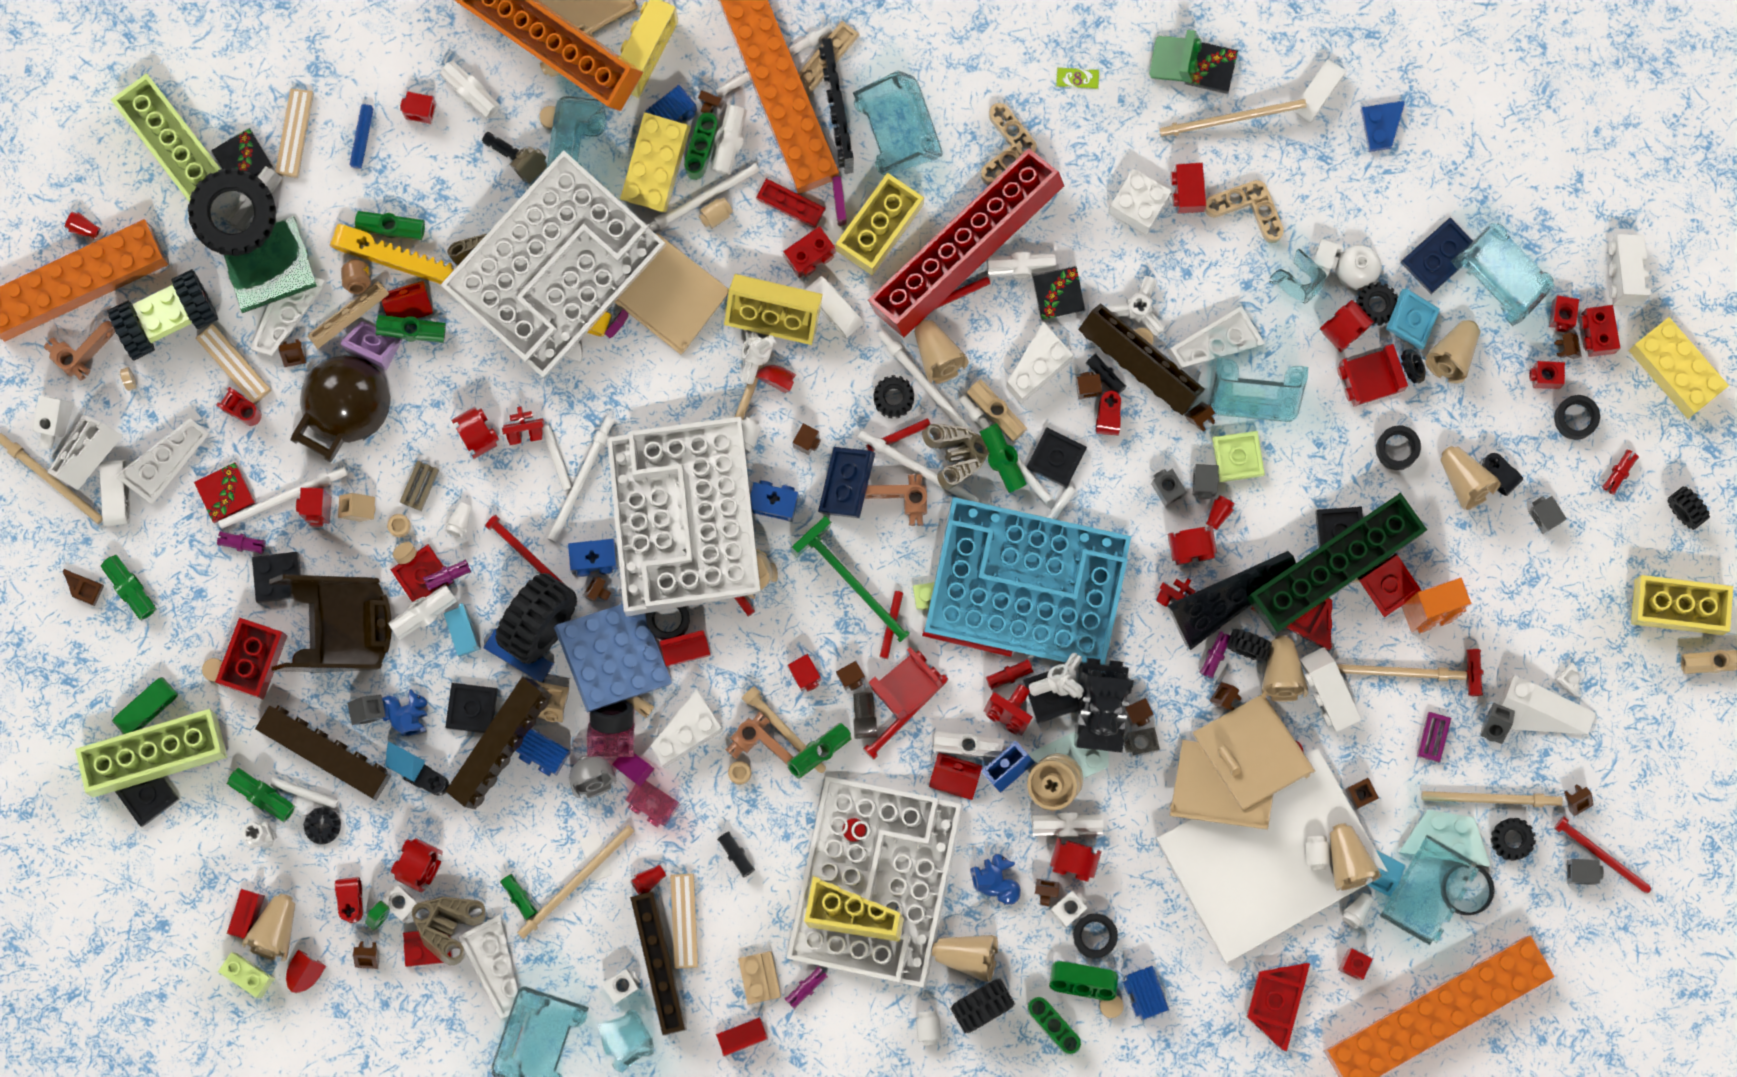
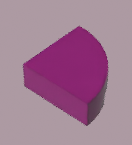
(617, 323)

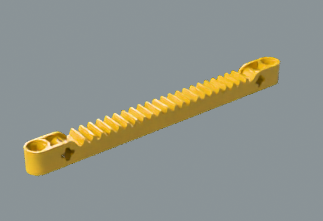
(350, 240)

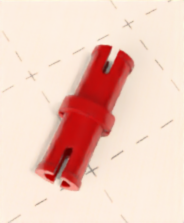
(1620, 472)
(1474, 672)
(1009, 674)

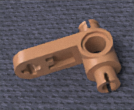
(83, 354)
(914, 510)
(741, 744)

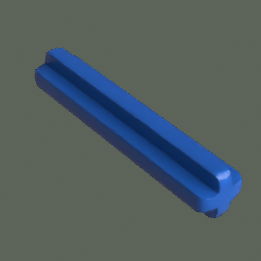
(361, 136)

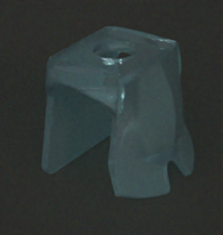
(1292, 286)
(626, 1040)

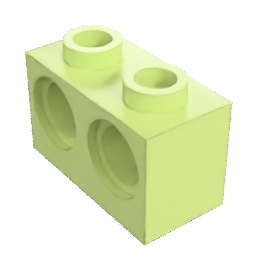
(246, 975)

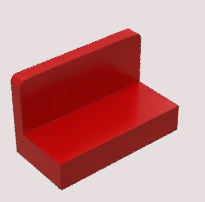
(408, 301)
(685, 648)
(955, 776)
(245, 913)
(741, 1036)

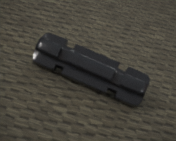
(500, 145)

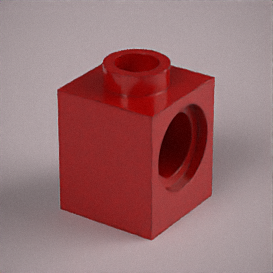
(418, 107)
(1566, 304)
(1557, 372)
(804, 673)
(1355, 964)

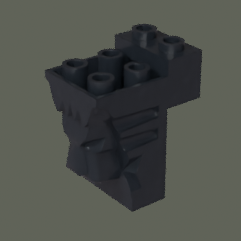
(1102, 705)

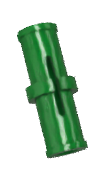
(518, 896)

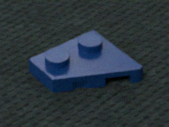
(1381, 124)

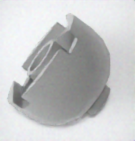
(591, 776)

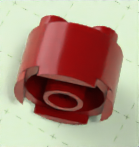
(1346, 325)
(475, 432)
(1192, 544)
(1075, 859)
(417, 864)

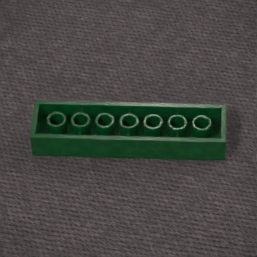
(1337, 564)

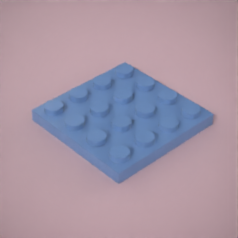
(612, 657)

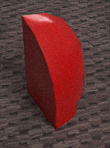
(776, 377)
(303, 972)

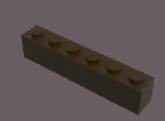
(1141, 359)
(499, 743)
(322, 752)
(658, 963)

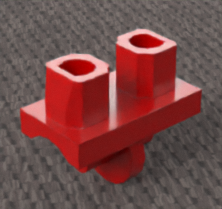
(533, 426)
(1167, 592)

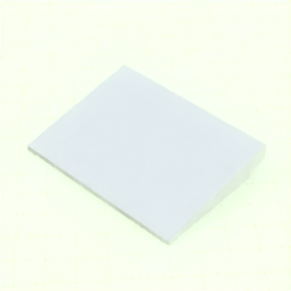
(553, 264)
(683, 515)
(897, 863)
(1257, 880)

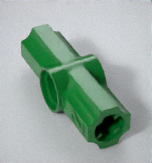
(376, 222)
(395, 327)
(1002, 458)
(128, 587)
(809, 757)
(261, 795)

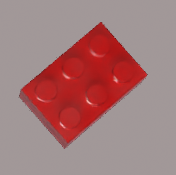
(250, 658)

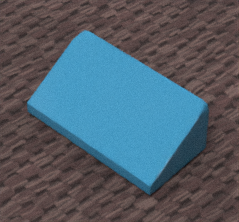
(403, 762)

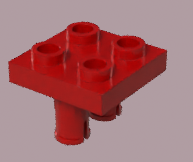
(1009, 711)

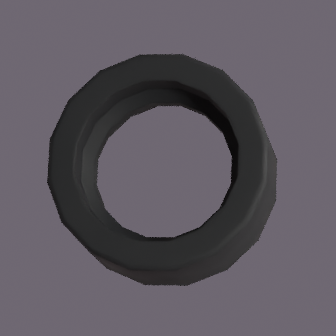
(1587, 403)
(1410, 435)
(662, 635)
(613, 718)
(1113, 935)

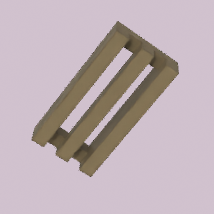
(411, 482)

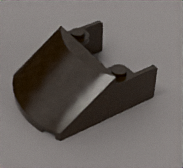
(345, 623)

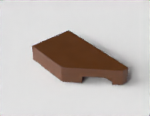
(83, 588)

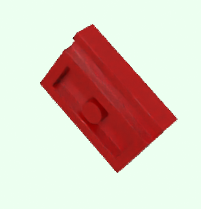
(416, 953)

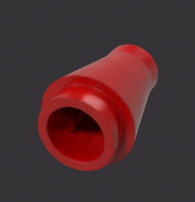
(81, 225)
(1220, 512)
(648, 879)

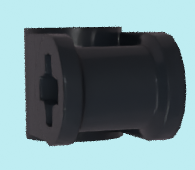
(1506, 474)
(427, 777)

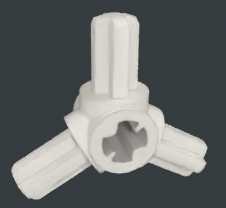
(1143, 298)
(755, 353)
(1060, 679)

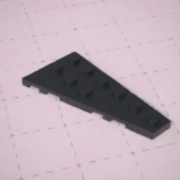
(837, 111)
(1214, 606)

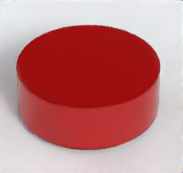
(860, 830)

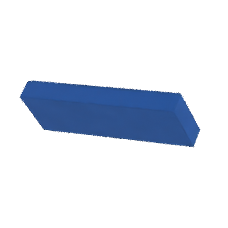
(538, 670)

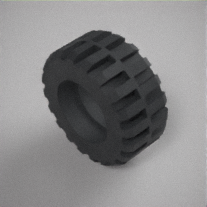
(225, 181)
(530, 619)

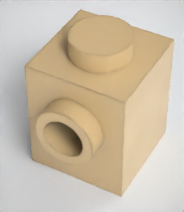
(356, 507)

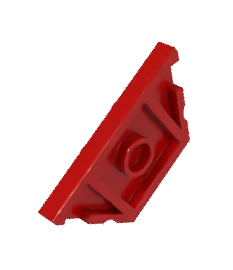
(1315, 625)
(1277, 1001)

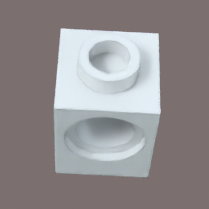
(406, 911)
(1065, 918)
(611, 986)

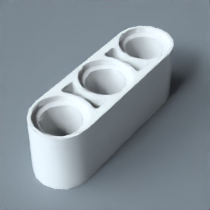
(1320, 89)
(836, 308)
(114, 494)

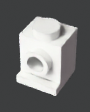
(1325, 255)

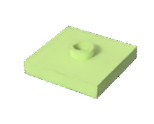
(1238, 456)

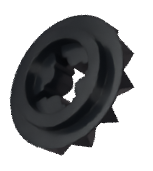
(1413, 366)
(330, 833)

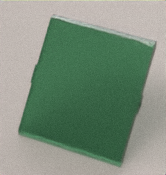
(273, 270)

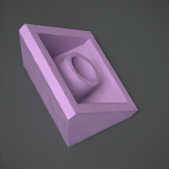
(368, 346)

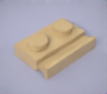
(759, 977)

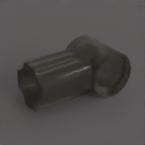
(865, 722)

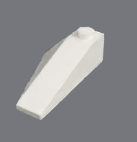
(1543, 710)

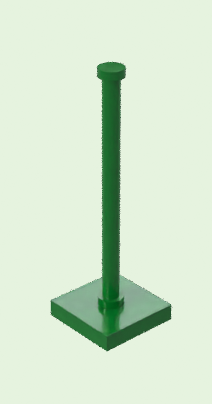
(813, 540)

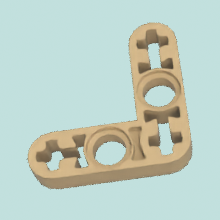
(1014, 150)
(1255, 203)

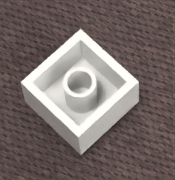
(1140, 201)

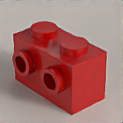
(1189, 188)
(809, 252)
(1599, 331)
(314, 506)

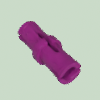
(241, 542)
(447, 574)
(1215, 655)
(806, 987)

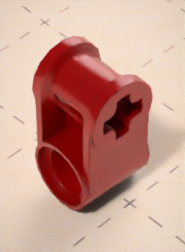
(237, 405)
(1109, 418)
(348, 895)

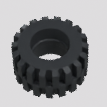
(982, 1005)

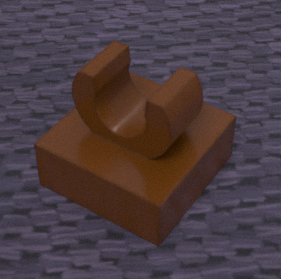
(710, 101)
(1571, 346)
(292, 353)
(1200, 414)
(595, 589)
(1225, 695)
(1579, 801)
(1046, 890)
(366, 957)

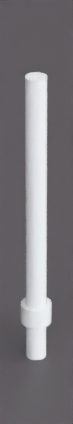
(811, 39)
(662, 221)
(895, 349)
(976, 415)
(599, 439)
(880, 445)
(325, 479)

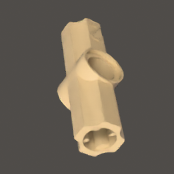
(986, 399)
(1704, 662)

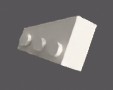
(1628, 270)
(1039, 364)
(83, 451)
(1329, 689)
(686, 731)

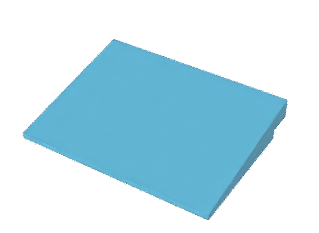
(1027, 582)

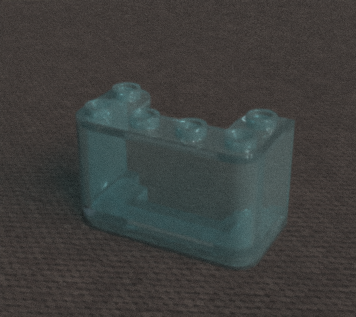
(572, 120)
(1430, 890)

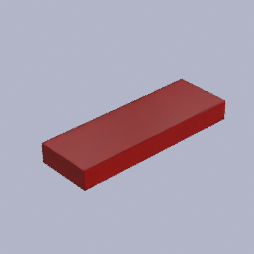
(790, 203)

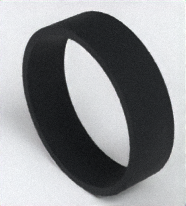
(1490, 897)

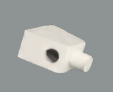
(51, 419)

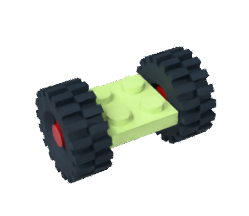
(162, 314)

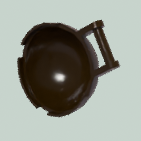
(342, 402)

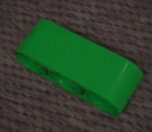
(701, 136)
(145, 706)
(1083, 980)
(1064, 1031)

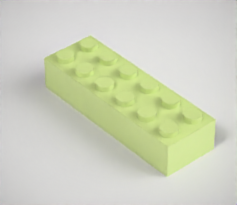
(165, 134)
(151, 753)

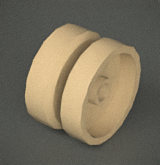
(1053, 769)

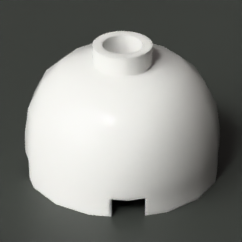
(1358, 267)

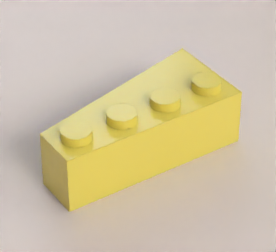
(849, 913)

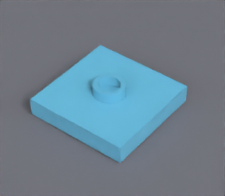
(1412, 319)

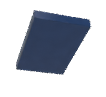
(1432, 258)
(846, 482)

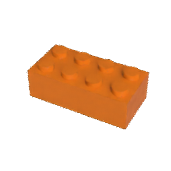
(1436, 605)

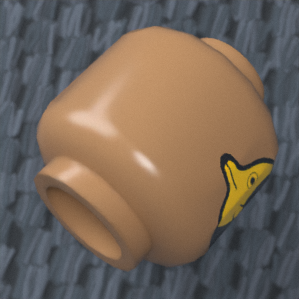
(355, 276)

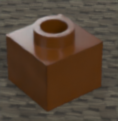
(1088, 385)
(806, 439)
(851, 676)
(1139, 713)
(1369, 793)

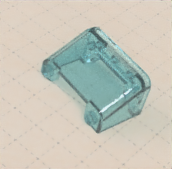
(899, 122)
(1505, 272)
(1256, 398)
(536, 1034)

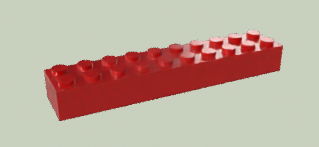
(966, 242)

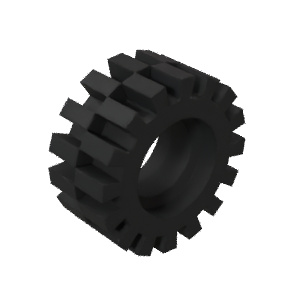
(1383, 292)
(893, 383)
(1688, 508)
(1249, 645)
(1499, 839)

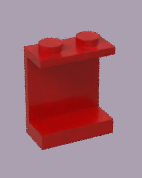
(1372, 376)
(907, 685)

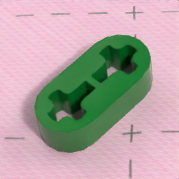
(377, 915)

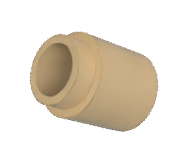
(715, 213)

